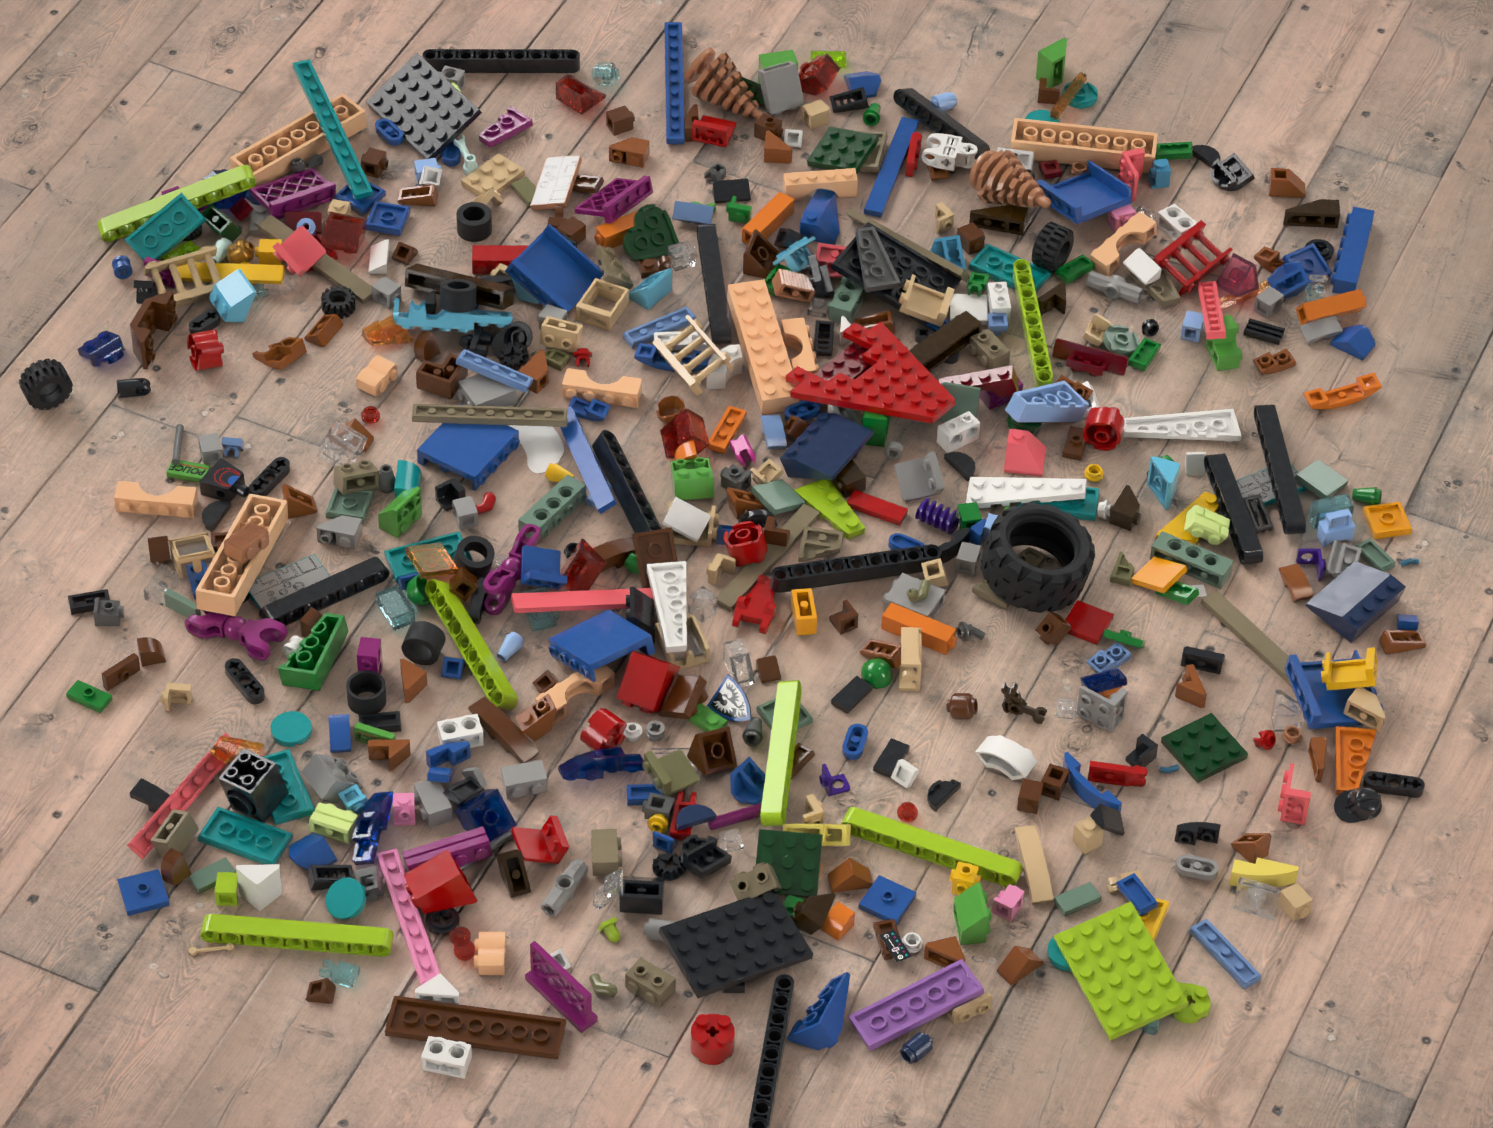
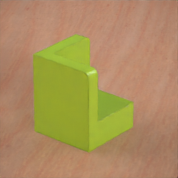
(226, 889)

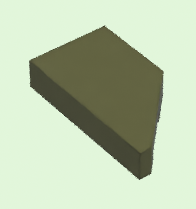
(524, 189)
(556, 358)
(1122, 571)

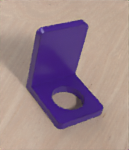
(1315, 559)
(826, 781)

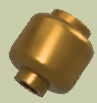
(240, 252)

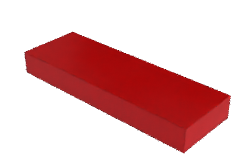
(877, 507)

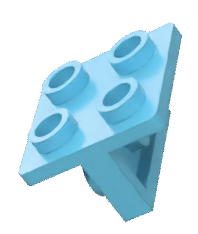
(796, 255)

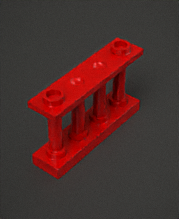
(1185, 242)

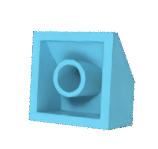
(233, 297)

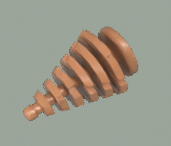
(721, 83)
(1005, 181)

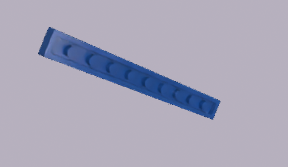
(674, 83)

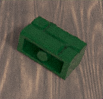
(221, 223)

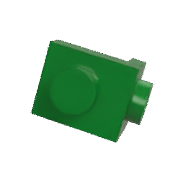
(738, 212)

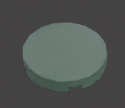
(1120, 340)

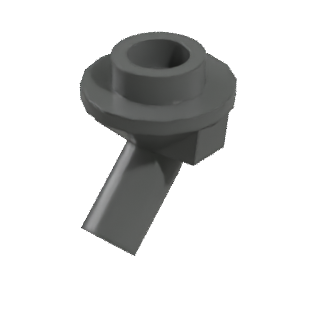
(964, 631)

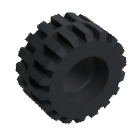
(1052, 246)
(45, 384)

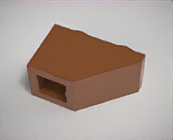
(630, 152)
(1285, 184)
(537, 369)
(537, 718)

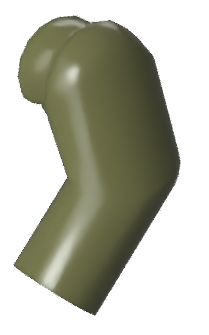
(916, 595)
(602, 988)

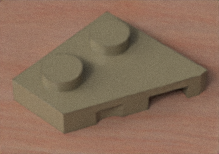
(819, 543)

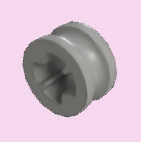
(894, 450)
(655, 725)

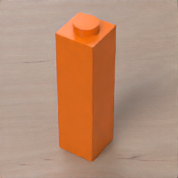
(769, 217)
(612, 234)
(1335, 305)
(933, 633)

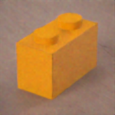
(804, 611)

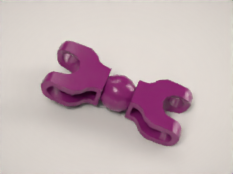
(502, 581)
(250, 633)

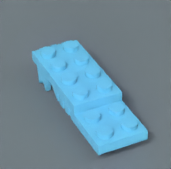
(448, 320)

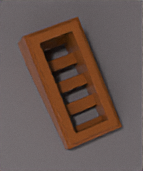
(424, 195)
(884, 317)
(1394, 641)
(890, 652)
(1317, 755)

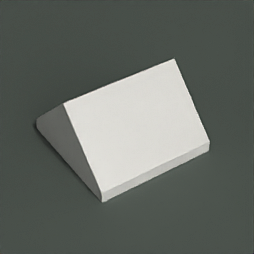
(686, 519)
(259, 884)

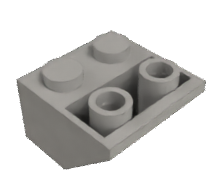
(329, 776)

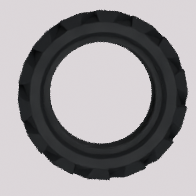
(1028, 585)

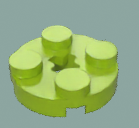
(1199, 1007)

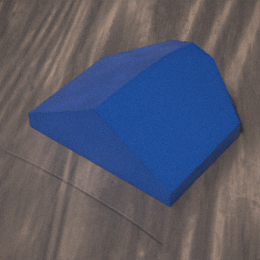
(868, 80)
(1289, 279)
(1355, 341)
(747, 782)
(311, 851)

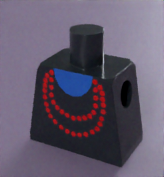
(223, 482)

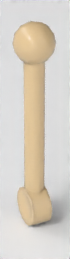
(193, 950)

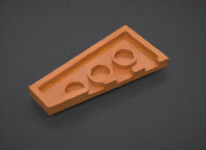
(1351, 756)

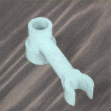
(470, 160)

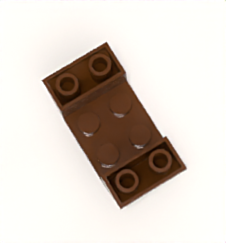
(153, 314)

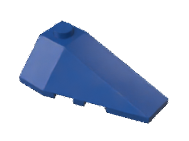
(821, 218)
(824, 1017)

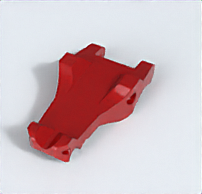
(756, 606)

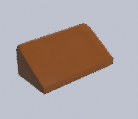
(324, 330)

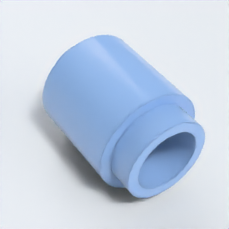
(944, 101)
(306, 221)

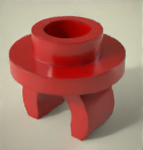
(582, 354)
(1266, 740)

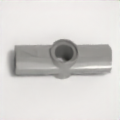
(1114, 287)
(564, 888)

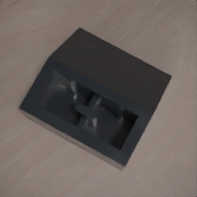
(641, 611)
(642, 895)

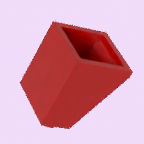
(646, 682)
(439, 884)

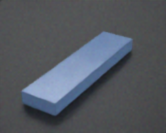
(667, 323)
(494, 370)
(1225, 954)

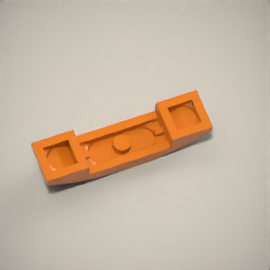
(1343, 396)

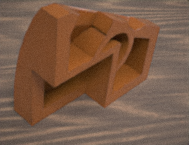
(282, 353)

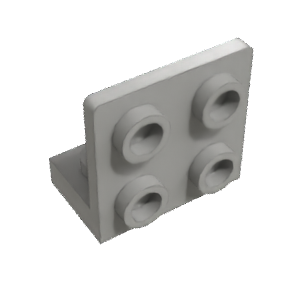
(919, 477)
(1100, 710)

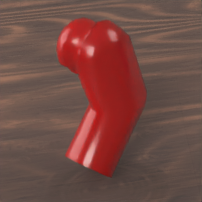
(487, 503)

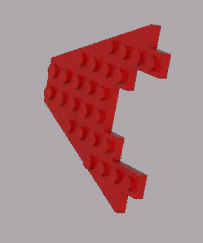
(891, 387)

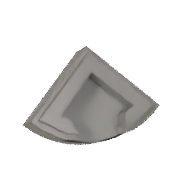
(476, 774)

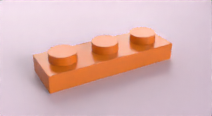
(726, 429)

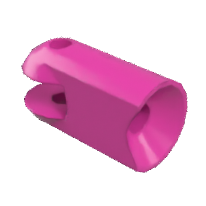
(742, 450)

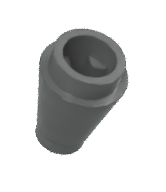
(386, 479)
(753, 733)

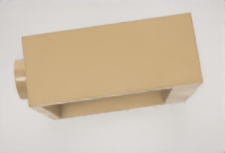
(597, 316)

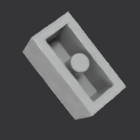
(524, 779)
(432, 803)

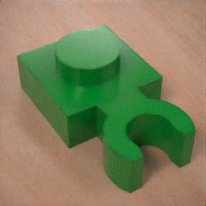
(977, 283)

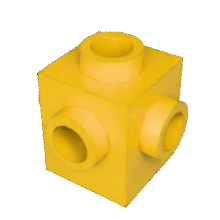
(964, 877)

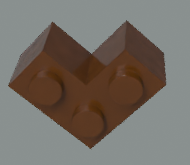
(441, 379)

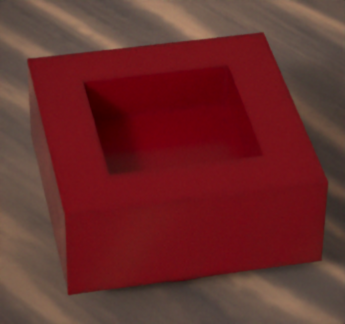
(1050, 169)
(241, 209)

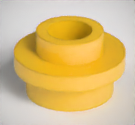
(1093, 473)
(658, 823)

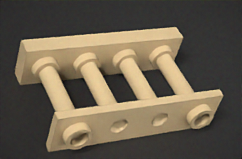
(183, 296)
(684, 370)

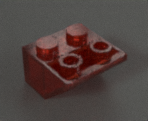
(818, 74)
(577, 94)
(344, 233)
(684, 428)
(582, 567)

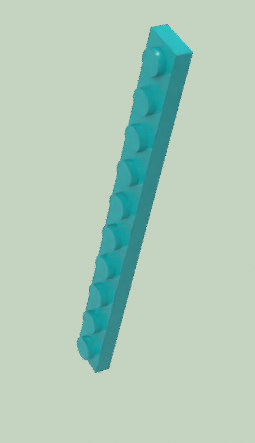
(332, 129)

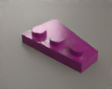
(506, 127)

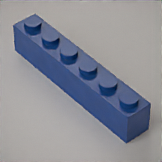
(1352, 251)

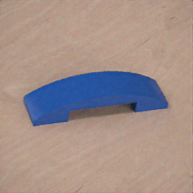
(650, 356)
(1085, 789)

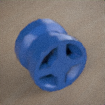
(122, 267)

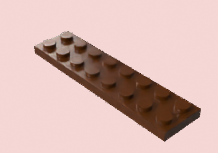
(476, 1026)

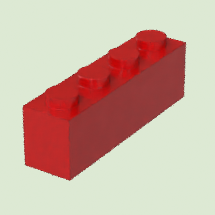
(488, 257)

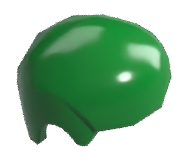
(416, 591)
(877, 673)

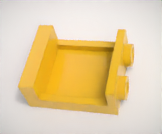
(1350, 673)

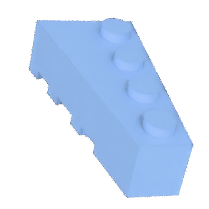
(1047, 404)

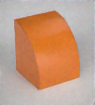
(686, 451)
(838, 921)

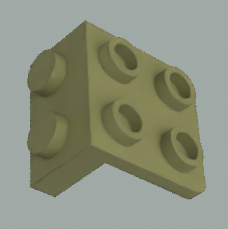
(670, 772)

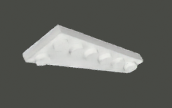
(1201, 425)
(1004, 490)
(669, 597)

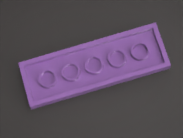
(916, 1005)

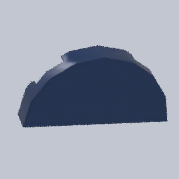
(694, 815)

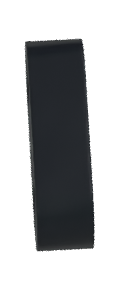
(206, 321)

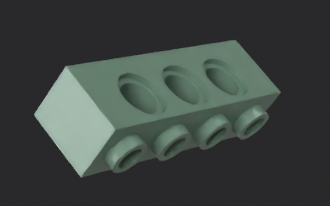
(846, 301)
(554, 506)
(1199, 561)

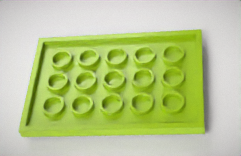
(1120, 971)

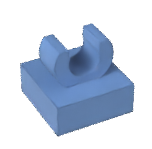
(997, 323)
(232, 444)

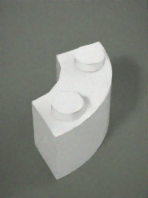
(721, 375)
(1006, 756)

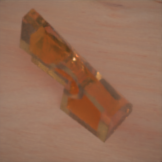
(386, 333)
(228, 748)

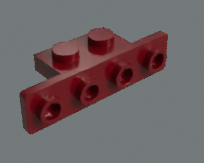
(1089, 359)

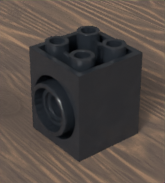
(253, 785)

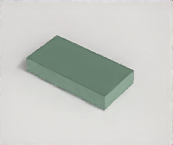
(1375, 556)
(180, 604)
(206, 877)
(1077, 899)

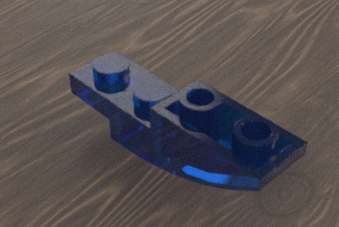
(594, 763)
(370, 823)

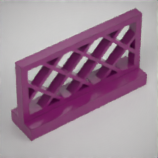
(616, 198)
(294, 200)
(560, 989)

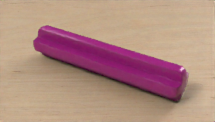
(735, 816)

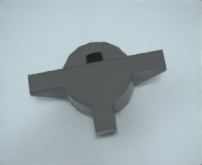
(716, 172)

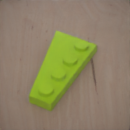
(826, 498)

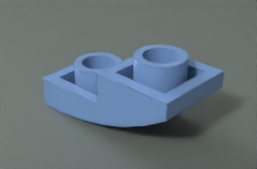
(692, 212)
(774, 431)
(1110, 659)

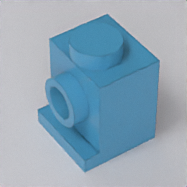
(1159, 174)

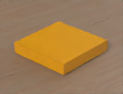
(1387, 520)
(1159, 574)

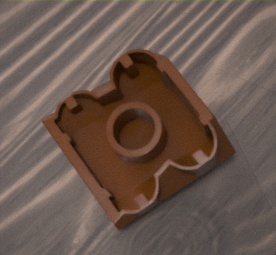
(684, 697)

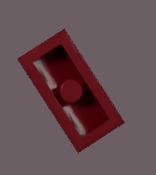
(292, 218)

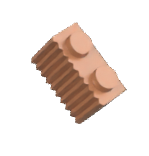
(793, 285)
(246, 542)

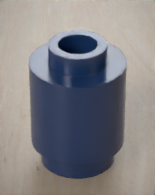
(916, 1047)

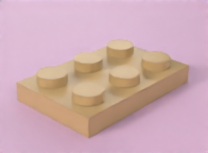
(494, 174)

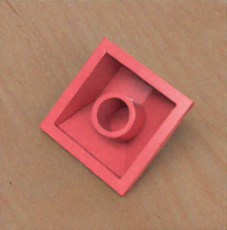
(1024, 454)

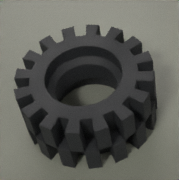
(338, 294)

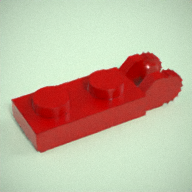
(913, 153)
(1117, 774)
(679, 804)

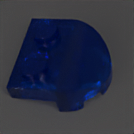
(103, 348)
(1104, 680)

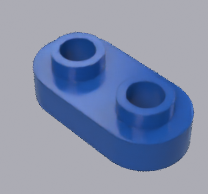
(389, 131)
(803, 410)
(853, 745)

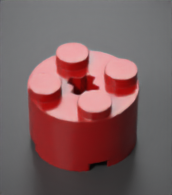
(205, 350)
(1104, 428)
(746, 543)
(604, 730)
(712, 1038)

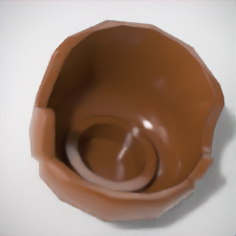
(669, 408)

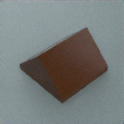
(759, 256)
(713, 751)

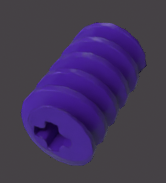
(937, 517)

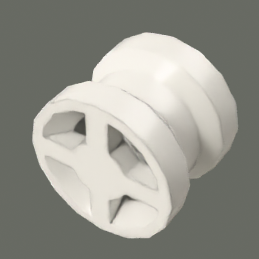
(293, 645)

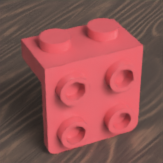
(299, 251)

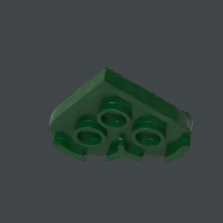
(650, 234)

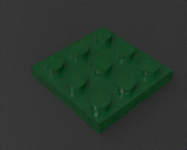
(842, 149)
(1204, 747)
(793, 858)

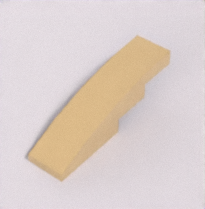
(1034, 864)

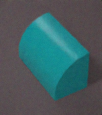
(407, 476)

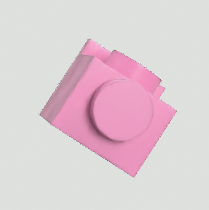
(1120, 216)
(404, 809)
(1008, 902)

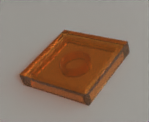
(431, 560)

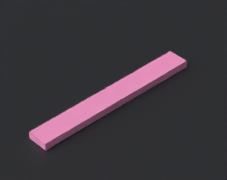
(408, 916)

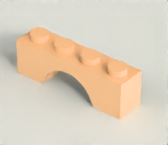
(841, 181)
(1137, 230)
(795, 336)
(622, 393)
(177, 503)
(578, 684)

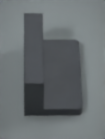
(1203, 659)

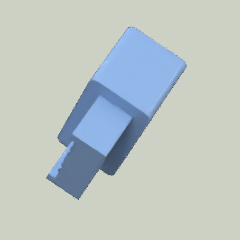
(1336, 526)

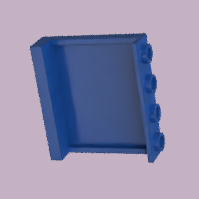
(1087, 194)
(554, 270)
(469, 449)
(598, 643)
(1320, 706)

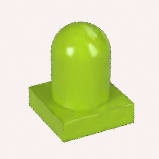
(610, 929)

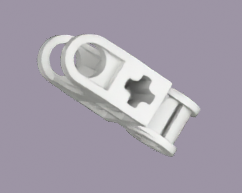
(955, 153)

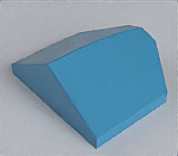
(949, 249)

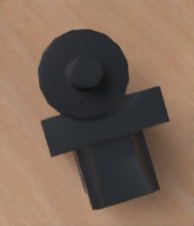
(475, 342)

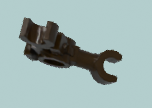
(1016, 704)

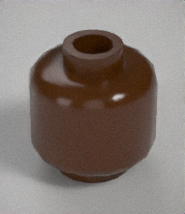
(962, 706)

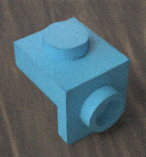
(353, 799)

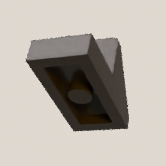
(1053, 299)

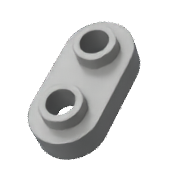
(1197, 867)

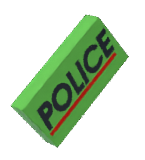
(187, 471)
(365, 732)

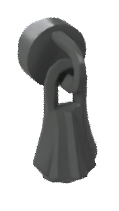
(299, 165)

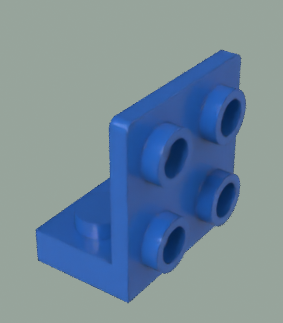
(541, 568)

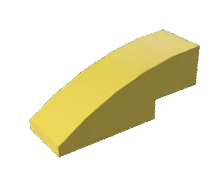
(832, 833)
(1265, 872)

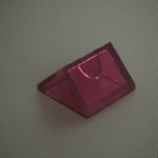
(1238, 276)

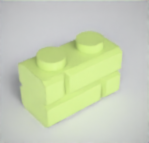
(1207, 525)
(333, 822)

